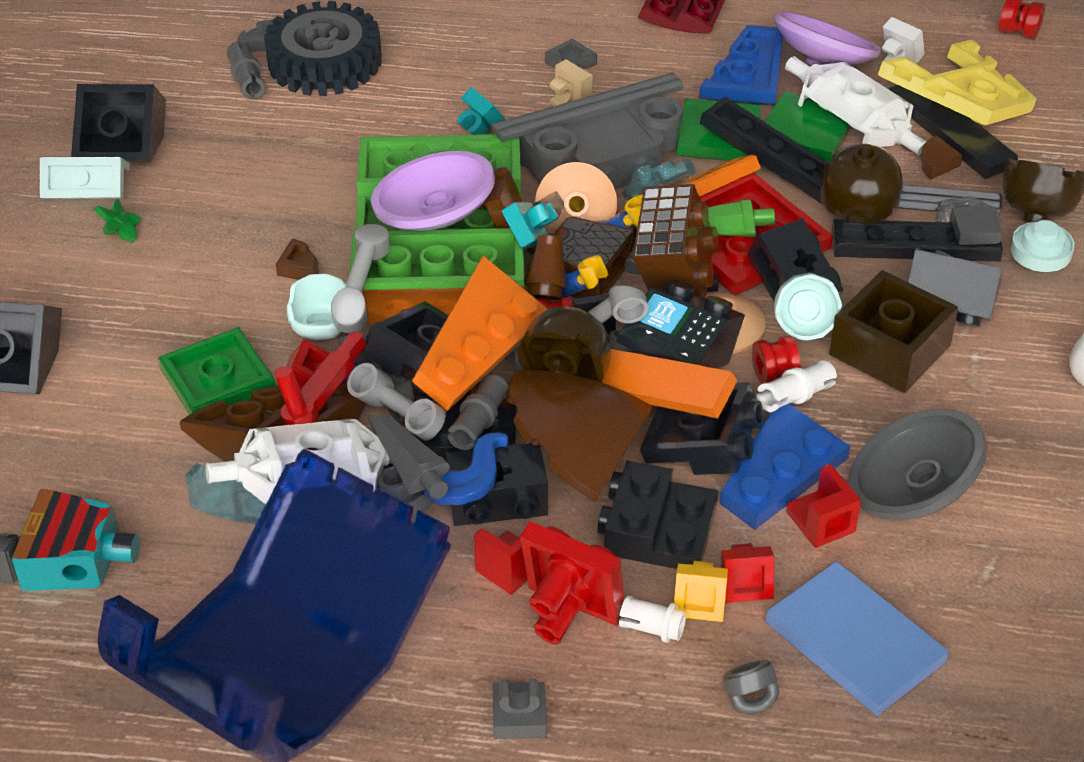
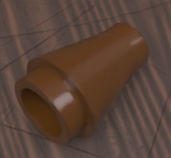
(547, 270)

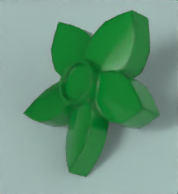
(118, 221)

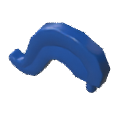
(478, 478)

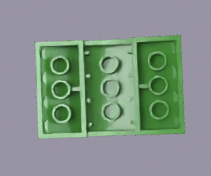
(441, 255)

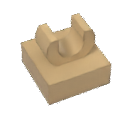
(570, 83)

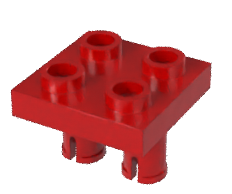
(568, 580)

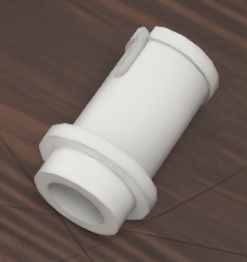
(653, 618)

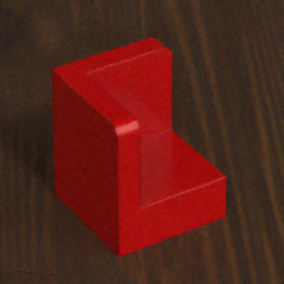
(828, 511)
(500, 559)

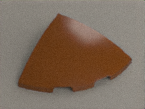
(577, 422)
(224, 427)

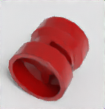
(1022, 17)

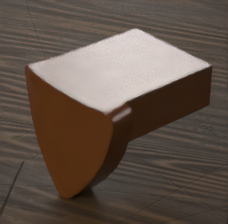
(502, 195)

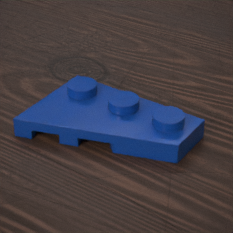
(750, 68)
(782, 465)

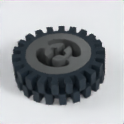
(323, 48)

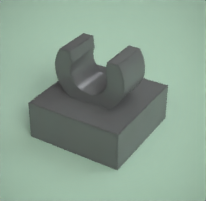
(519, 710)

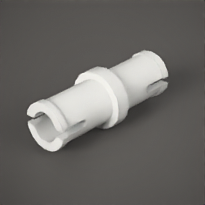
(796, 385)

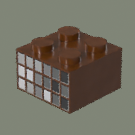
(675, 238)

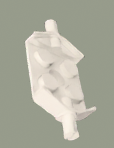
(859, 102)
(269, 449)

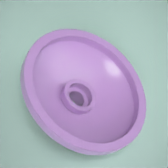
(823, 41)
(433, 190)

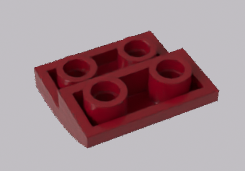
(682, 15)

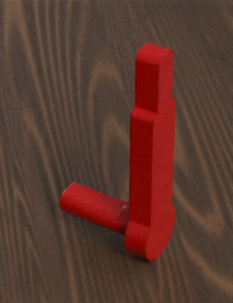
(304, 404)

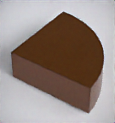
(939, 157)
(297, 261)

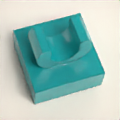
(481, 113)
(529, 221)

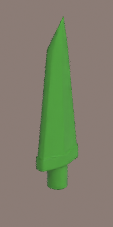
(739, 218)

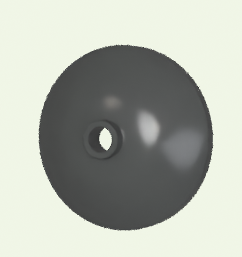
(918, 464)

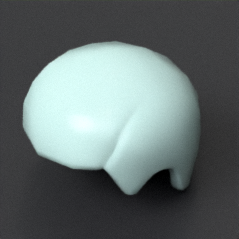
(311, 306)
(807, 306)

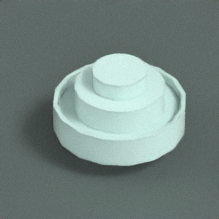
(1042, 246)

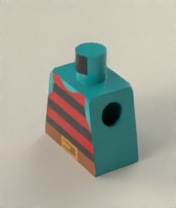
(70, 543)

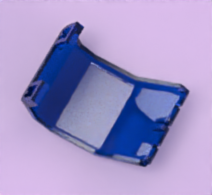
(298, 620)

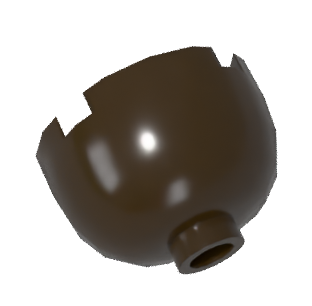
(862, 183)
(1041, 189)
(566, 342)

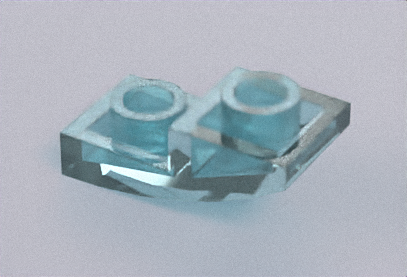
(662, 175)
(222, 498)

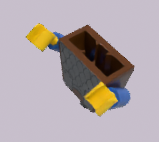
(596, 250)

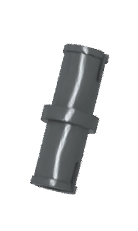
(246, 70)
(478, 412)

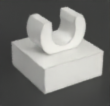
(902, 40)

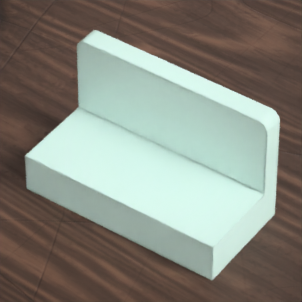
(82, 177)

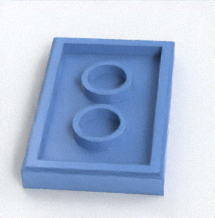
(857, 637)

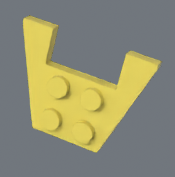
(971, 90)

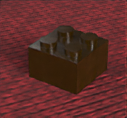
(893, 331)

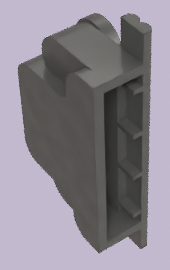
(607, 130)

